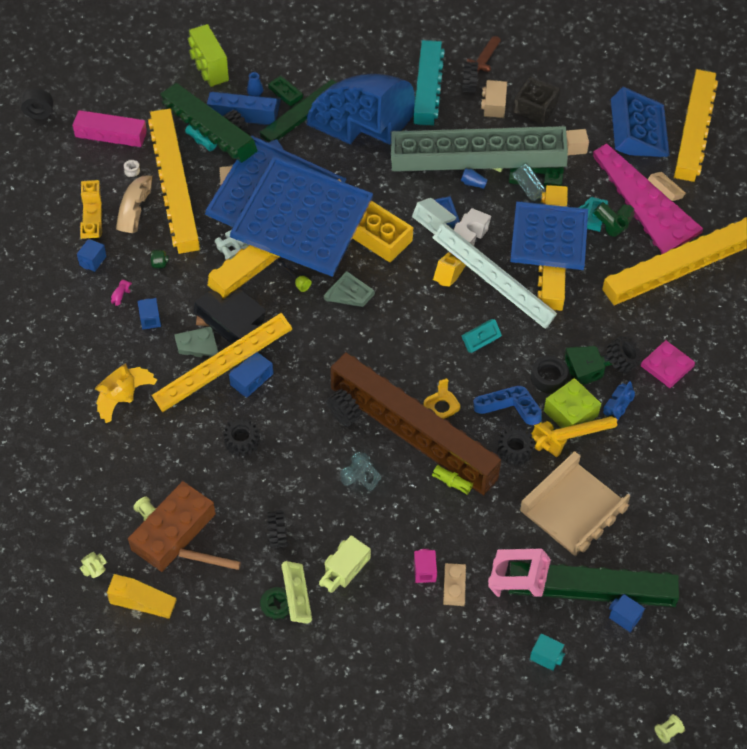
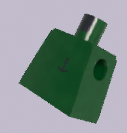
(585, 364)

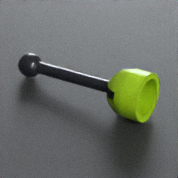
(302, 282)

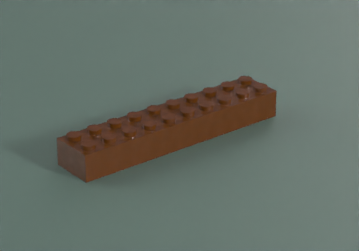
(416, 423)

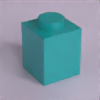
(547, 652)

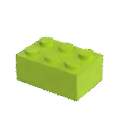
(208, 55)

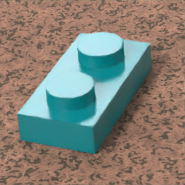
(481, 335)

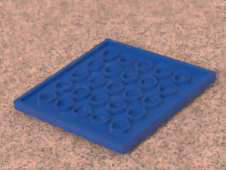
(244, 178)
(302, 216)

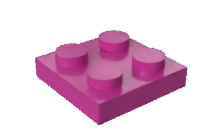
(667, 364)

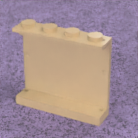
(573, 505)

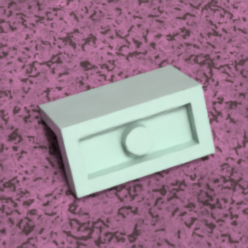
(432, 214)

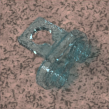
(357, 469)

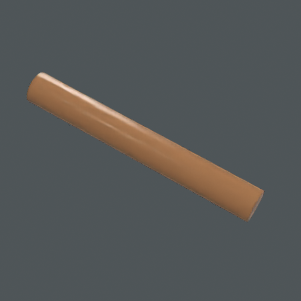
(209, 559)

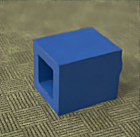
(91, 255)
(149, 313)
(626, 612)

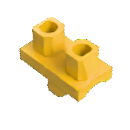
(542, 435)

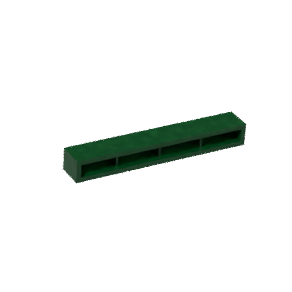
(209, 123)
(603, 584)

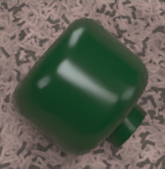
(159, 259)

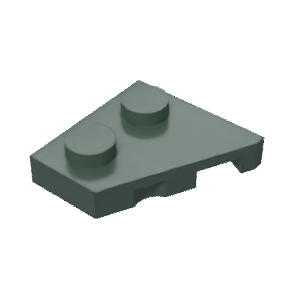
(349, 291)
(197, 342)

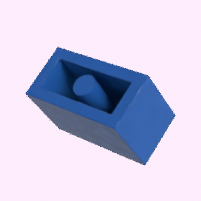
(251, 374)

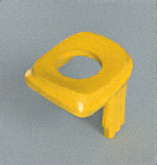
(443, 395)

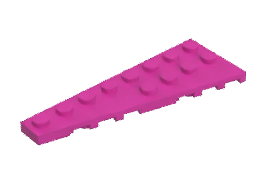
(657, 213)

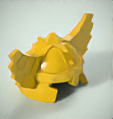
(120, 388)

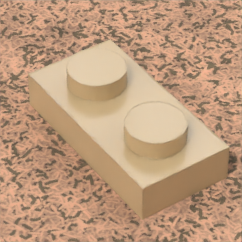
(666, 186)
(454, 584)

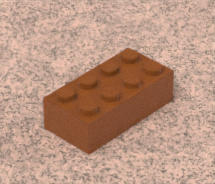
(172, 526)

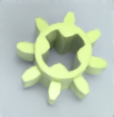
(93, 565)

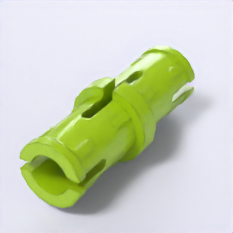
(452, 479)

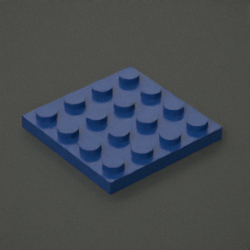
(549, 235)

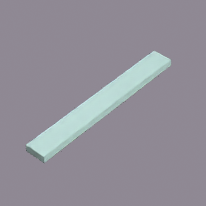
(494, 275)

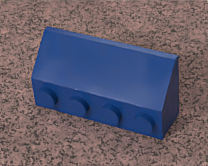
(253, 108)

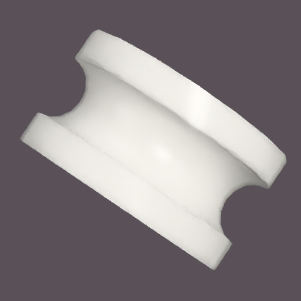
(131, 172)

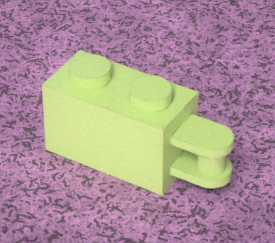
(345, 563)

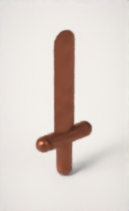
(486, 53)

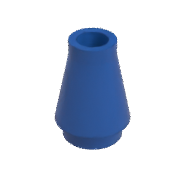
(254, 85)
(472, 178)

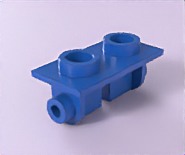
(624, 395)

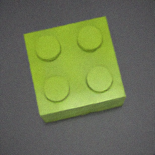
(572, 405)

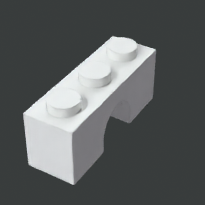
(473, 225)

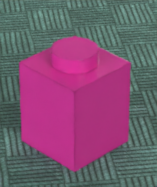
(425, 566)

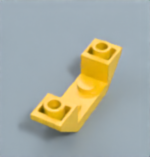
(92, 209)

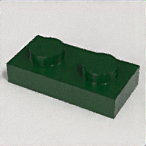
(285, 91)

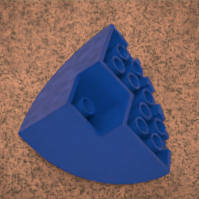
(363, 104)

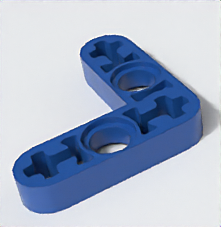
(513, 396)

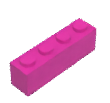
(109, 128)

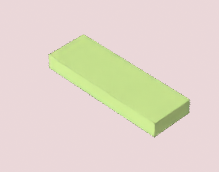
(296, 592)

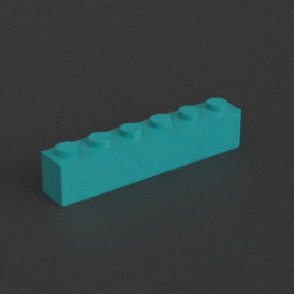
(427, 84)

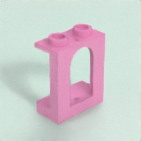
(534, 581)

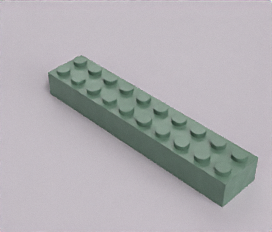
(479, 148)

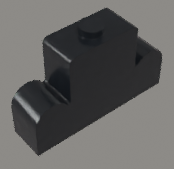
(231, 317)

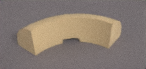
(129, 209)

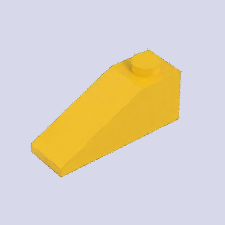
(448, 270)
(139, 596)

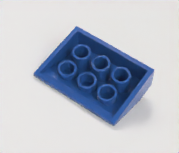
(639, 125)

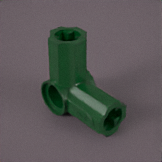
(614, 222)

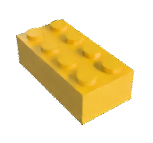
(383, 232)

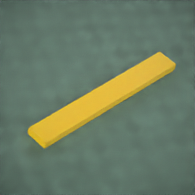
(221, 362)

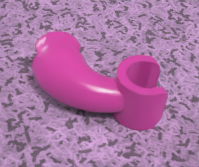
(118, 293)

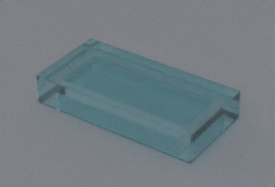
(529, 182)

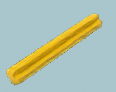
(584, 428)

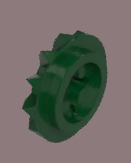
(267, 603)

